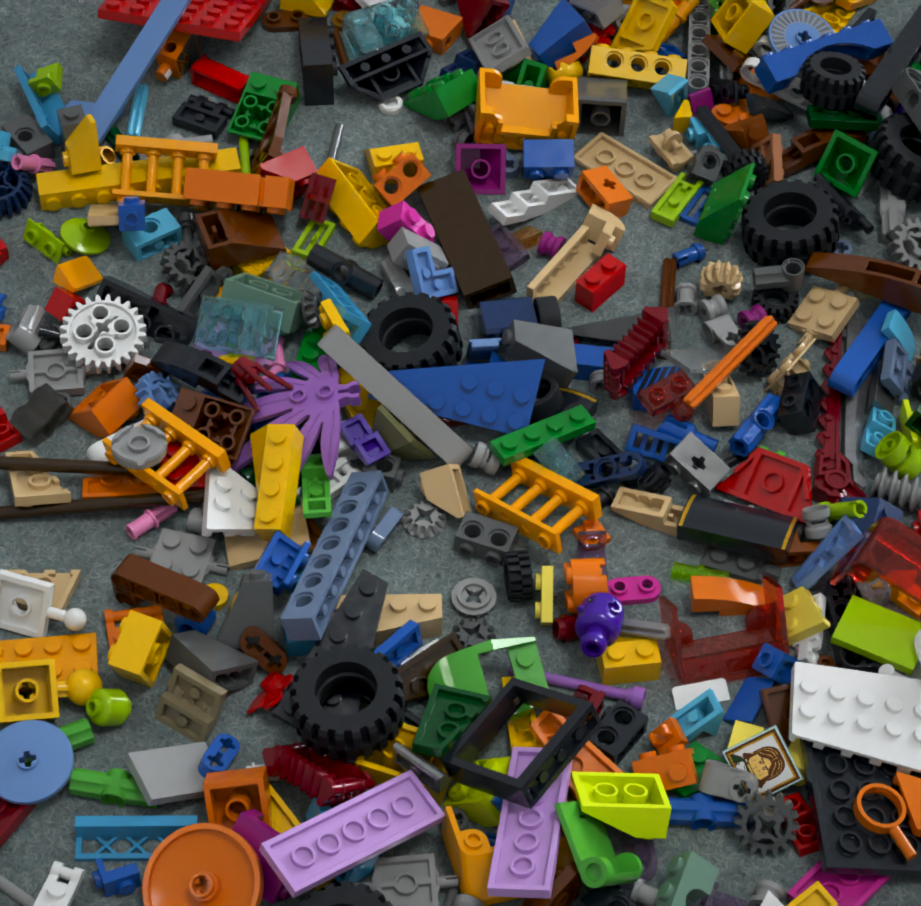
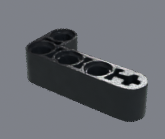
(834, 611)

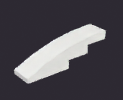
(536, 201)

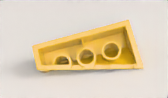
(276, 470)

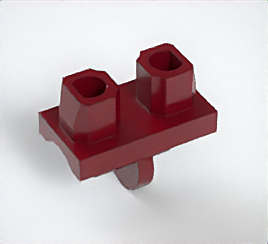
(317, 198)

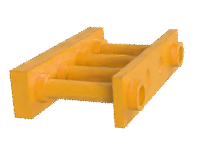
(154, 148)
(193, 443)
(542, 482)

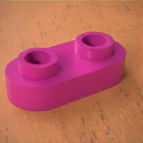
(633, 589)

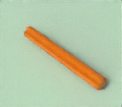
(730, 362)

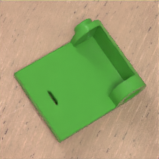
(594, 851)

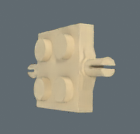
(823, 314)

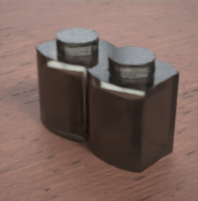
(41, 414)

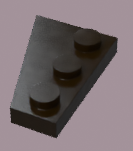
(416, 670)

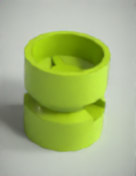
(898, 454)

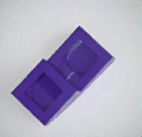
(363, 441)

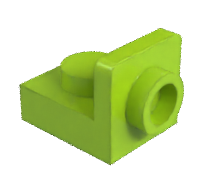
(47, 80)

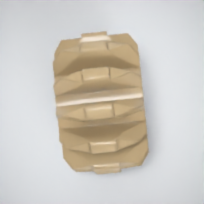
(721, 279)

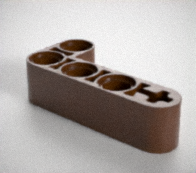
(144, 580)

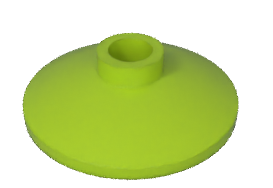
(84, 239)

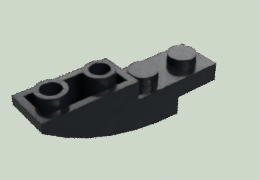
(200, 369)

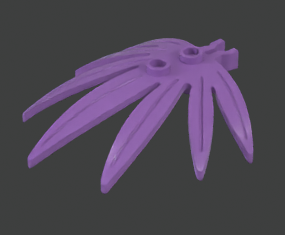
(315, 399)

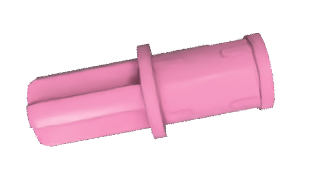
(32, 163)
(149, 520)

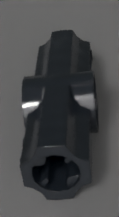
(358, 279)

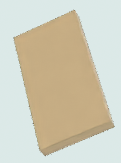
(636, 173)

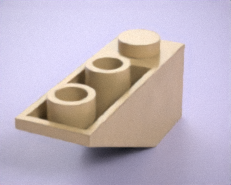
(724, 404)

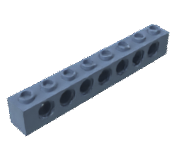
(334, 556)

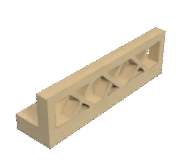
(564, 268)

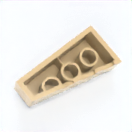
(400, 608)

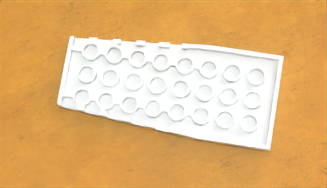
(857, 714)

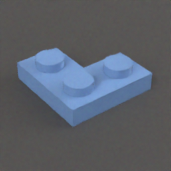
(425, 277)

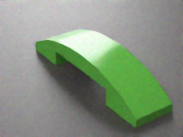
(315, 488)

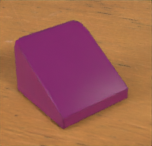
(700, 98)

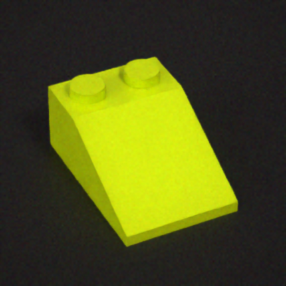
(625, 801)

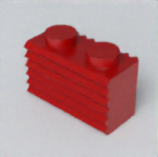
(600, 282)

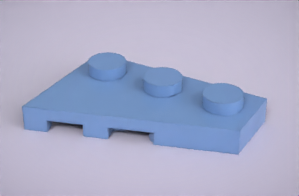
(828, 553)

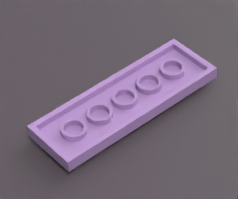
(351, 833)
(528, 838)

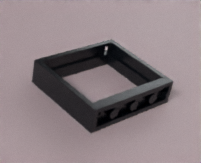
(548, 762)

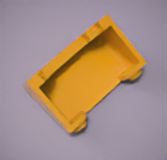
(521, 113)

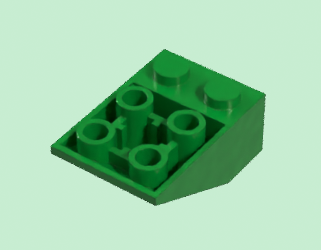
(444, 94)
(257, 105)
(724, 205)

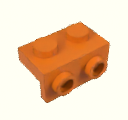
(674, 767)

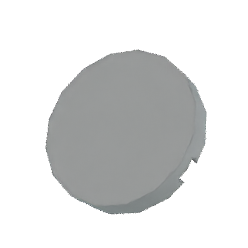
(139, 446)

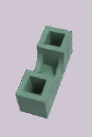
(688, 878)

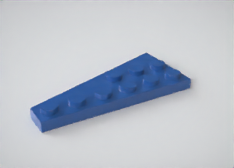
(482, 395)

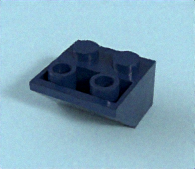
(497, 315)

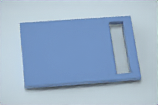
(481, 348)

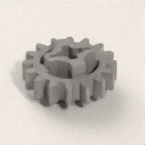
(907, 245)

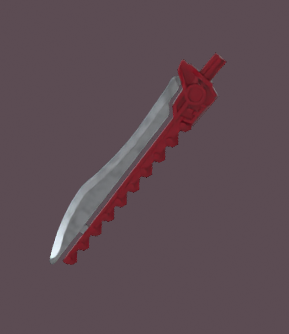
(836, 472)

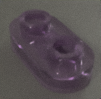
(645, 852)

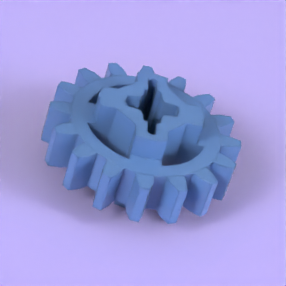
(157, 389)

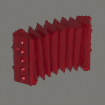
(635, 351)
(318, 775)

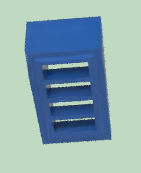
(632, 435)

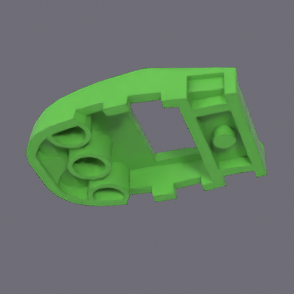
(464, 669)

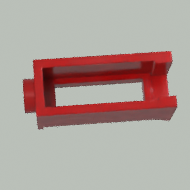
(218, 79)

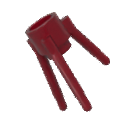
(248, 372)

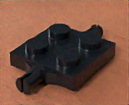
(847, 210)

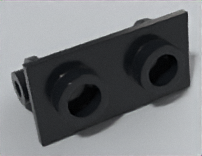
(727, 91)

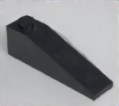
(161, 320)

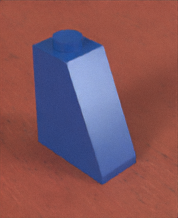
(558, 33)

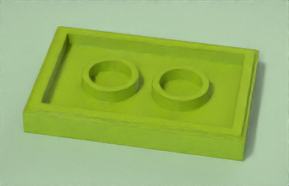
(878, 634)

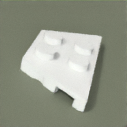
(228, 504)

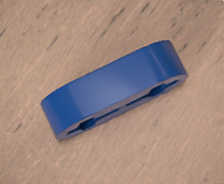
(215, 754)

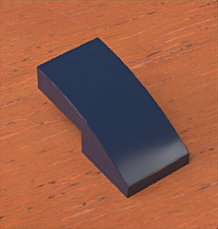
(465, 60)

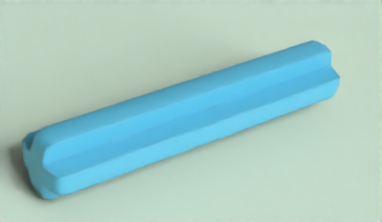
(137, 110)

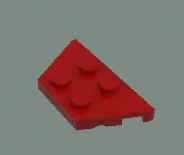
(771, 483)

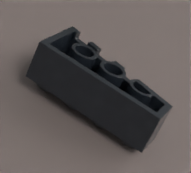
(317, 60)

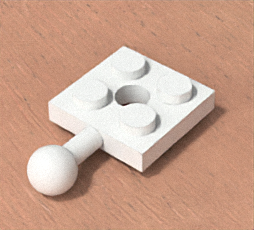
(38, 597)

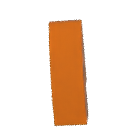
(724, 595)

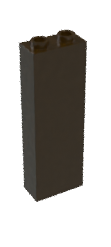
(466, 239)

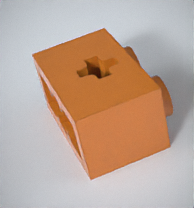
(603, 189)

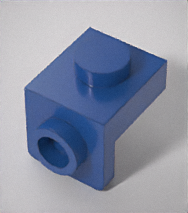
(131, 214)
(119, 880)

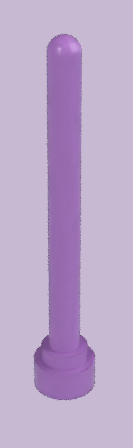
(632, 696)

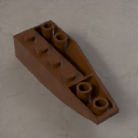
(871, 276)

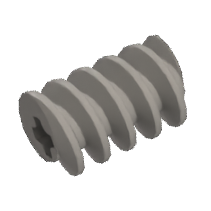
(897, 489)

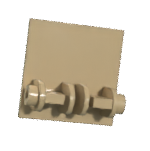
(790, 365)

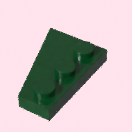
(447, 718)

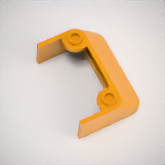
(473, 855)

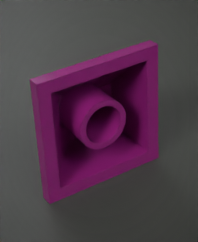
(483, 166)

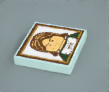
(767, 759)

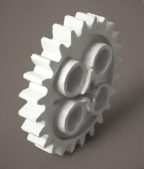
(102, 333)

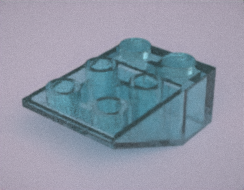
(381, 25)
(238, 327)

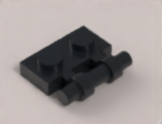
(203, 116)

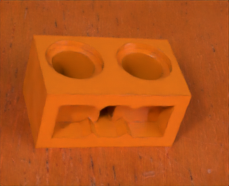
(404, 184)

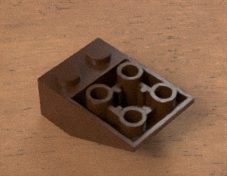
(237, 237)
(216, 419)

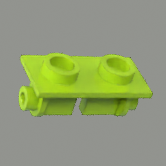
(45, 241)

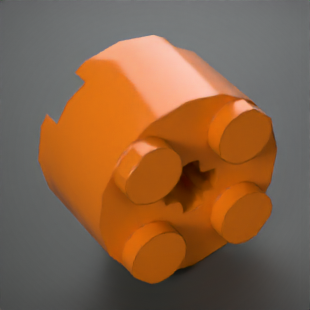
(583, 579)

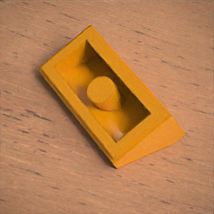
(77, 274)

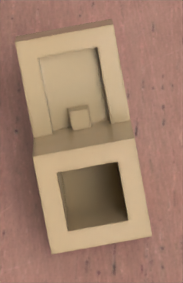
(604, 229)

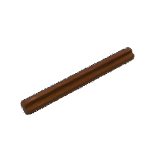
(667, 287)

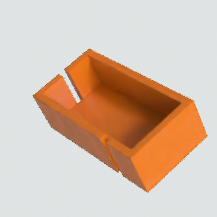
(238, 189)

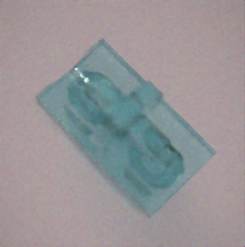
(558, 459)

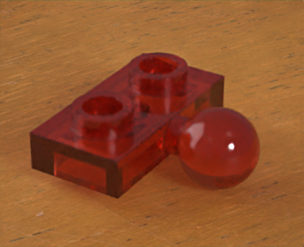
(669, 393)

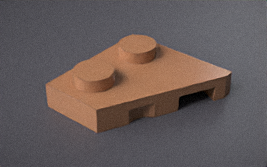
(772, 152)

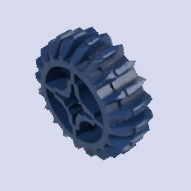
(13, 198)

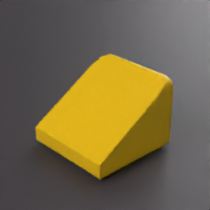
(682, 117)

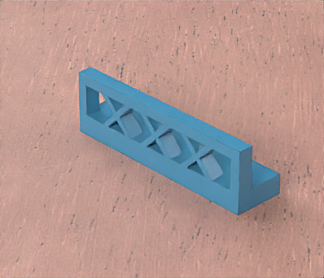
(44, 107)
(349, 312)
(125, 828)

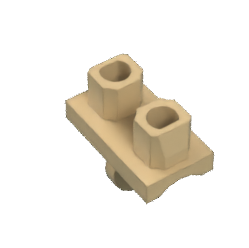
(671, 149)

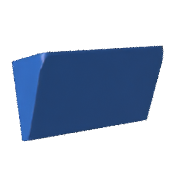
(747, 702)

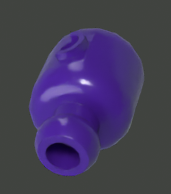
(598, 623)

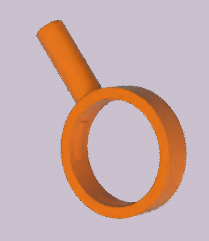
(880, 828)

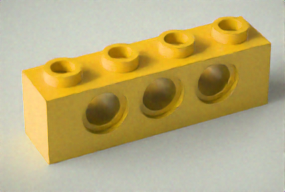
(625, 57)

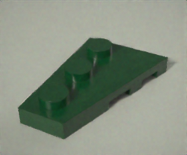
(843, 120)

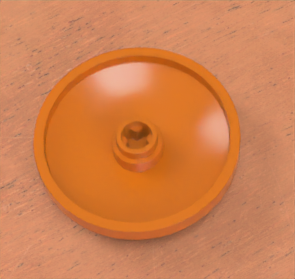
(203, 868)

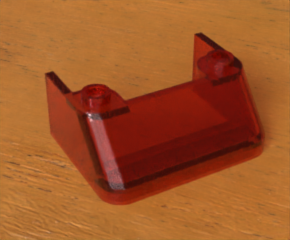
(885, 552)
(727, 654)

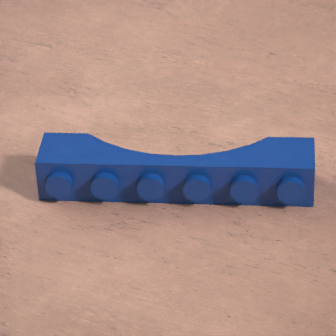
(862, 42)

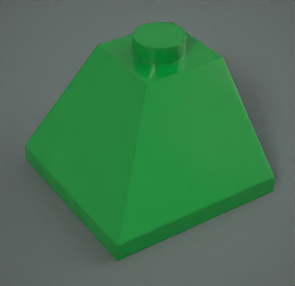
(846, 163)

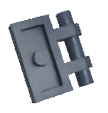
(897, 371)

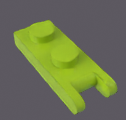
(675, 200)

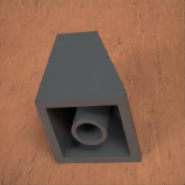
(602, 105)

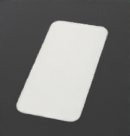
(686, 693)

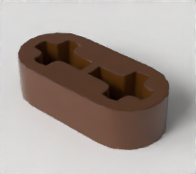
(268, 644)

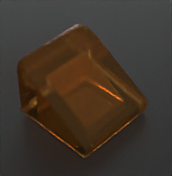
(528, 236)

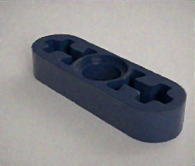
(619, 473)

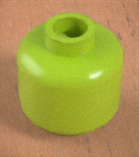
(108, 707)

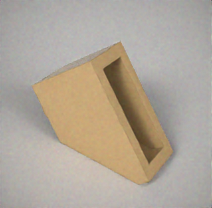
(446, 489)

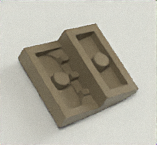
(191, 704)

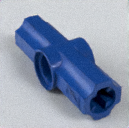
(755, 426)
(703, 811)

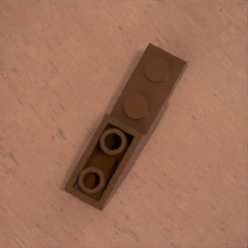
(811, 146)

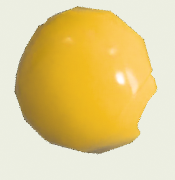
(572, 70)

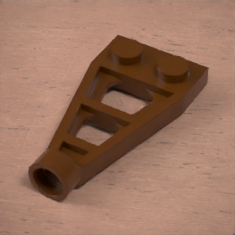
(274, 133)

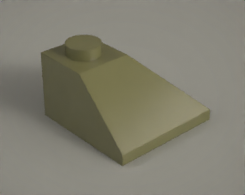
(399, 437)

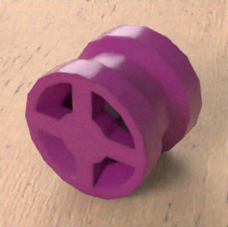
(550, 244)
(756, 312)

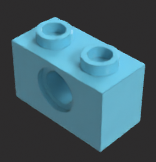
(159, 233)

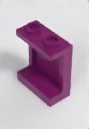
(256, 832)

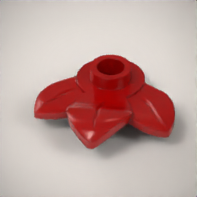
(272, 692)

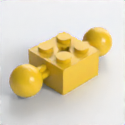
(41, 679)

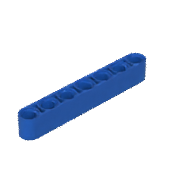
(863, 352)

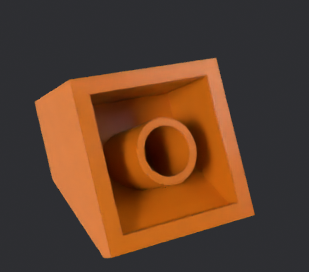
(107, 407)
(237, 791)

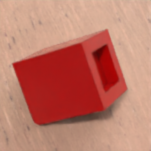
(61, 301)

